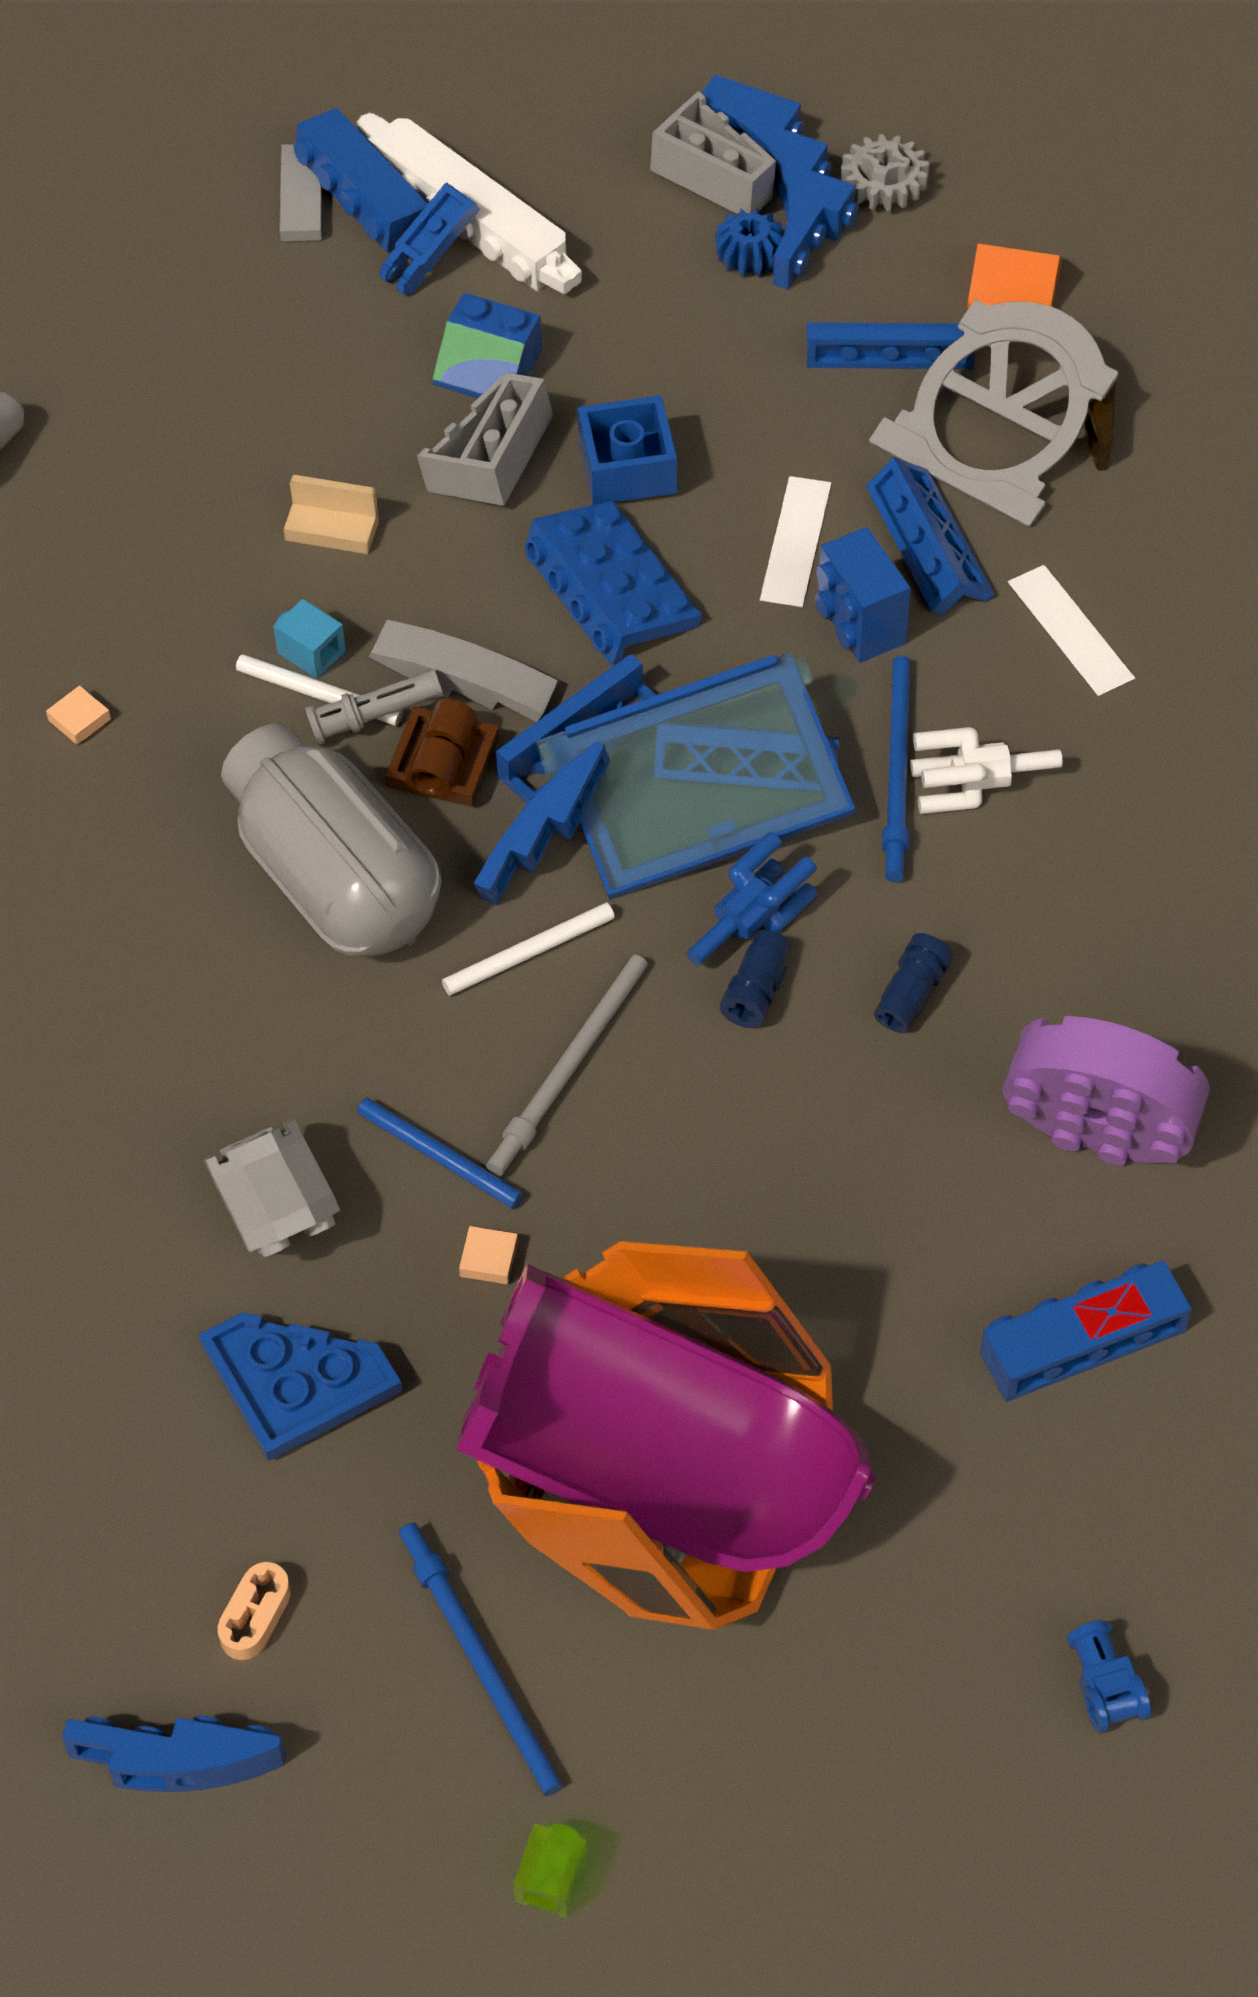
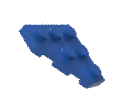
(295, 1378)

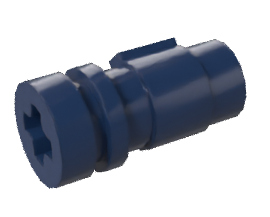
(757, 979)
(909, 988)

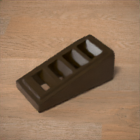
(1099, 428)

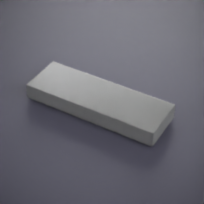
(299, 200)

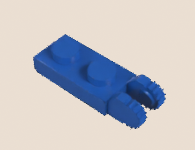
(428, 238)

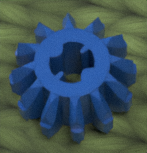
(748, 242)

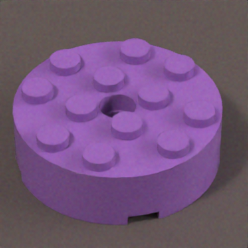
(1106, 1090)

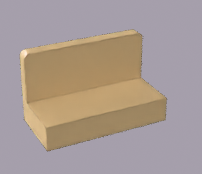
(332, 514)

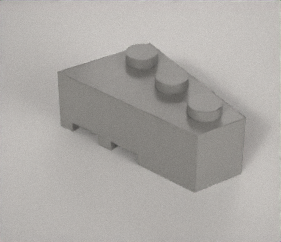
(711, 158)
(492, 444)

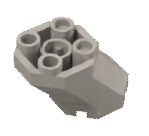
(273, 1188)

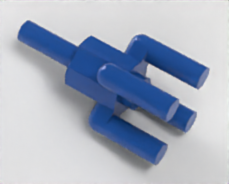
(756, 899)

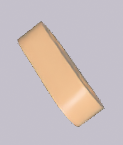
(244, 1605)

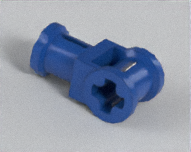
(1108, 1682)

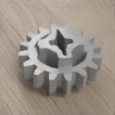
(885, 172)

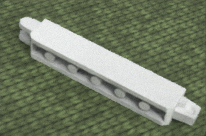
(502, 228)

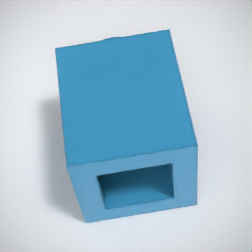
(309, 638)

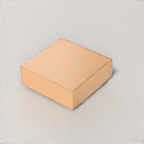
(78, 715)
(488, 1255)

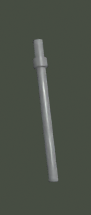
(522, 1129)

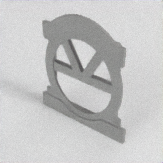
(1082, 370)

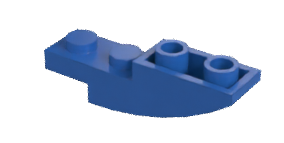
(195, 1758)

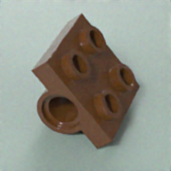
(443, 753)

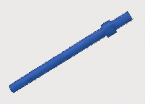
(896, 835)
(433, 1574)

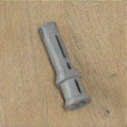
(354, 711)

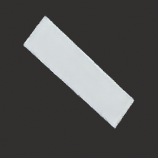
(795, 541)
(1071, 630)

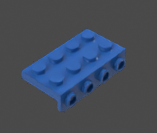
(608, 578)

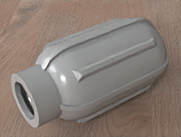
(331, 843)

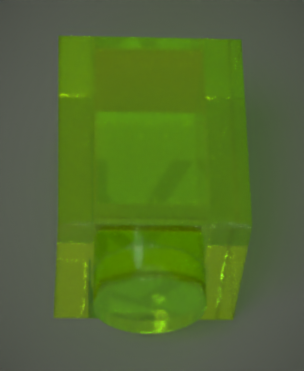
(551, 1869)

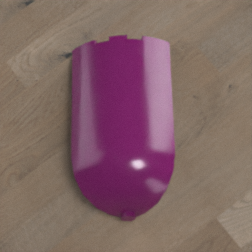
(661, 1430)

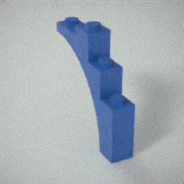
(811, 198)

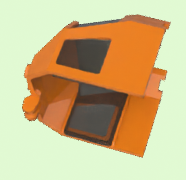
(723, 1304)

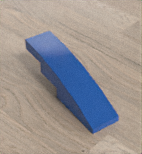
(553, 810)

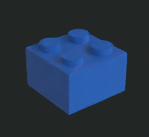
(627, 449)
(862, 595)

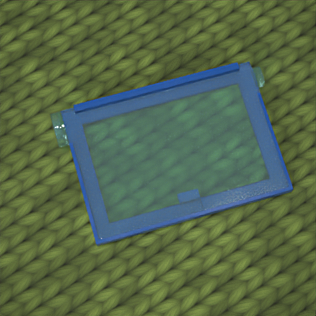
(704, 773)

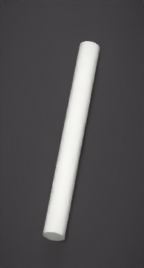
(301, 683)
(528, 949)

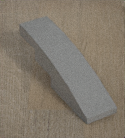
(464, 668)

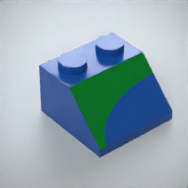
(484, 343)

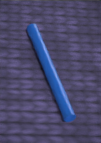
(440, 1153)

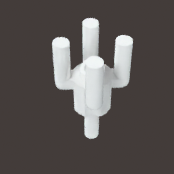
(974, 767)

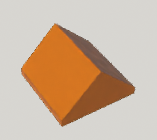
(1013, 276)

